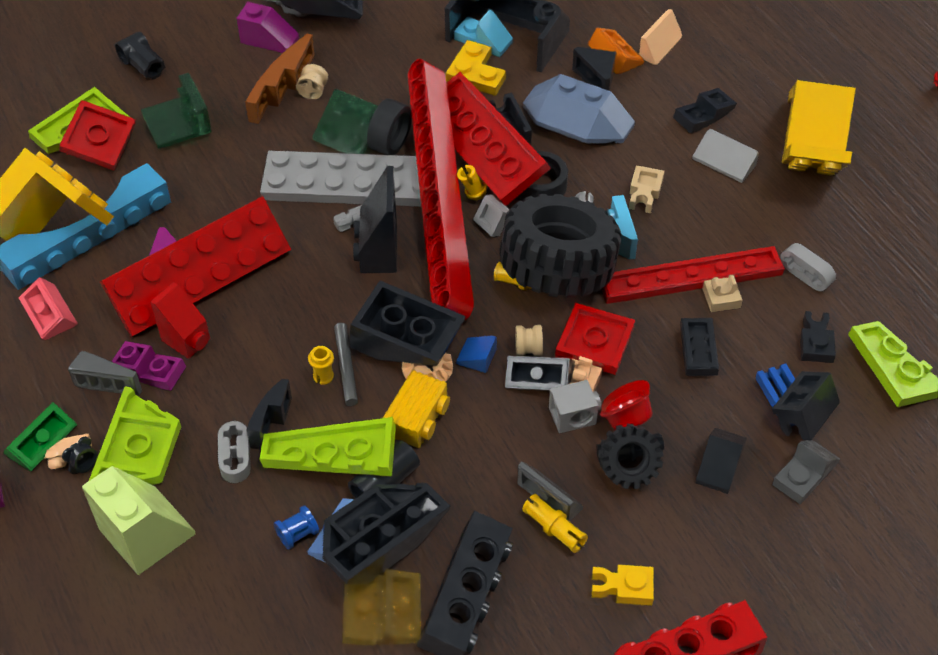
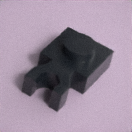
(816, 341)

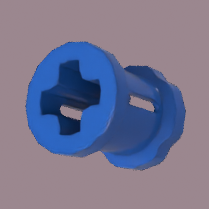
(296, 527)

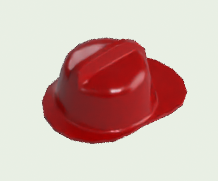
(628, 405)

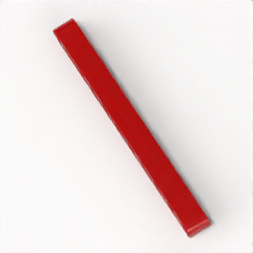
(439, 189)

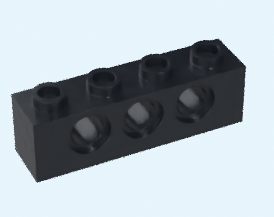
(440, 632)

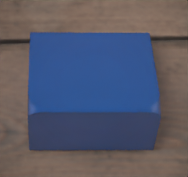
(478, 353)

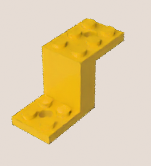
(818, 127)
(35, 191)

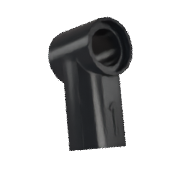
(137, 51)

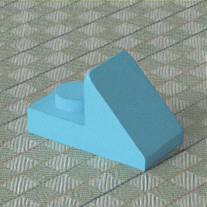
(486, 31)
(629, 238)

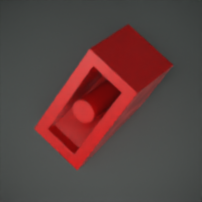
(180, 321)

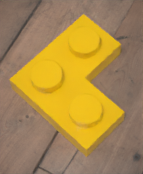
(472, 64)

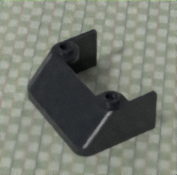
(530, 14)

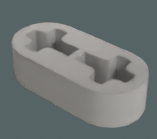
(808, 267)
(240, 451)

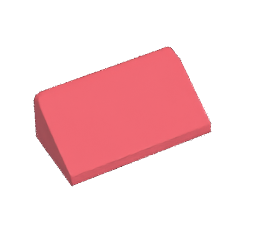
(47, 309)

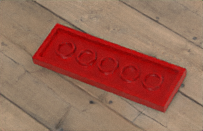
(491, 143)
(197, 263)

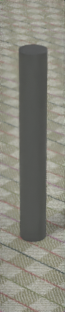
(346, 365)

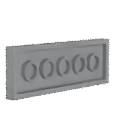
(336, 177)

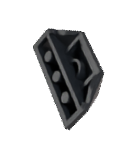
(380, 529)

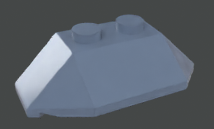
(578, 110)

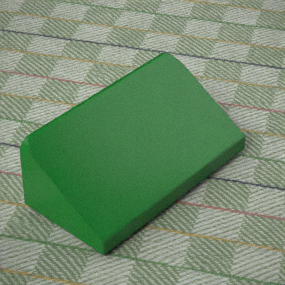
(39, 436)

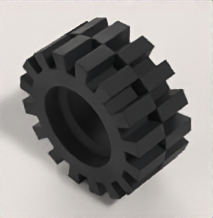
(630, 476)

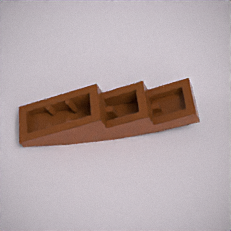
(279, 77)

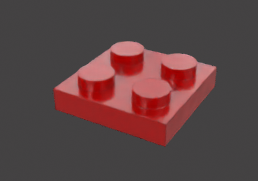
(97, 135)
(596, 337)

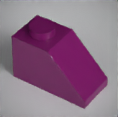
(265, 28)

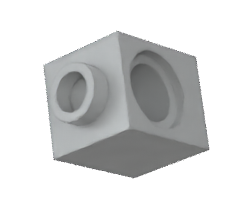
(574, 406)

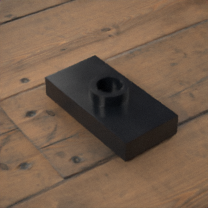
(699, 347)

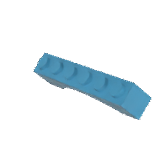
(34, 255)

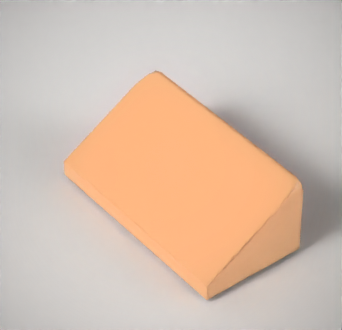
(660, 38)

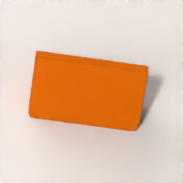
(610, 40)

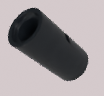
(404, 463)

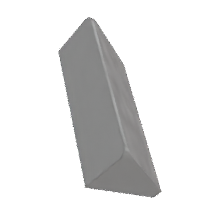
(726, 155)

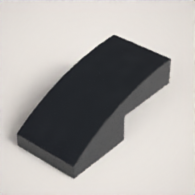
(707, 110)
(271, 409)

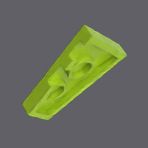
(897, 370)

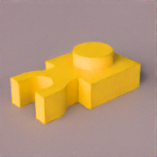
(629, 584)

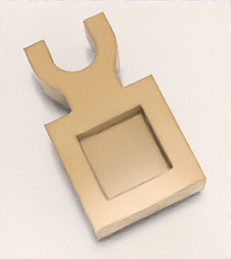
(645, 186)

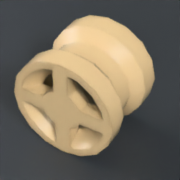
(312, 81)
(529, 340)

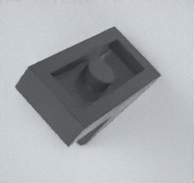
(805, 470)

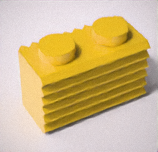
(418, 407)

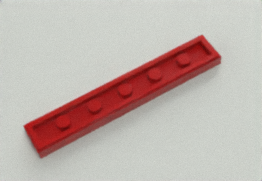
(691, 274)

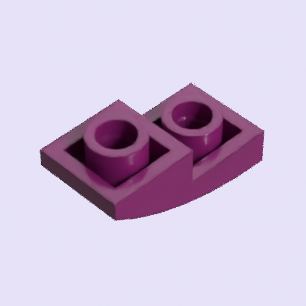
(150, 367)

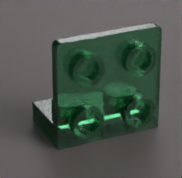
(178, 118)
(345, 123)

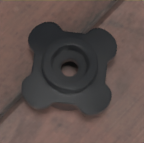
(80, 456)

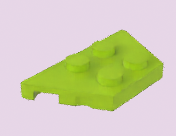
(138, 439)

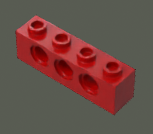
(733, 621)

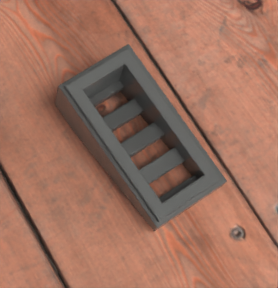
(103, 375)

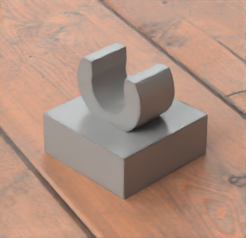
(491, 215)

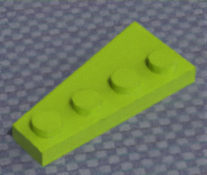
(338, 448)

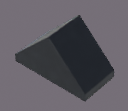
(594, 66)
(720, 460)

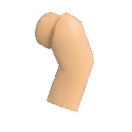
(54, 453)

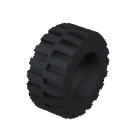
(560, 245)

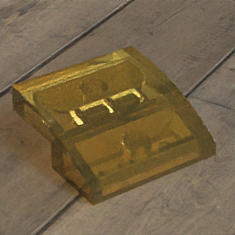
(383, 610)

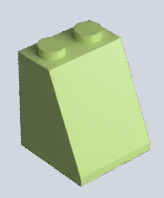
(135, 518)

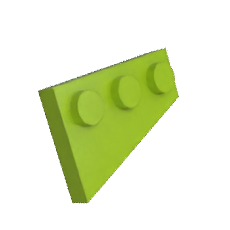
(50, 131)

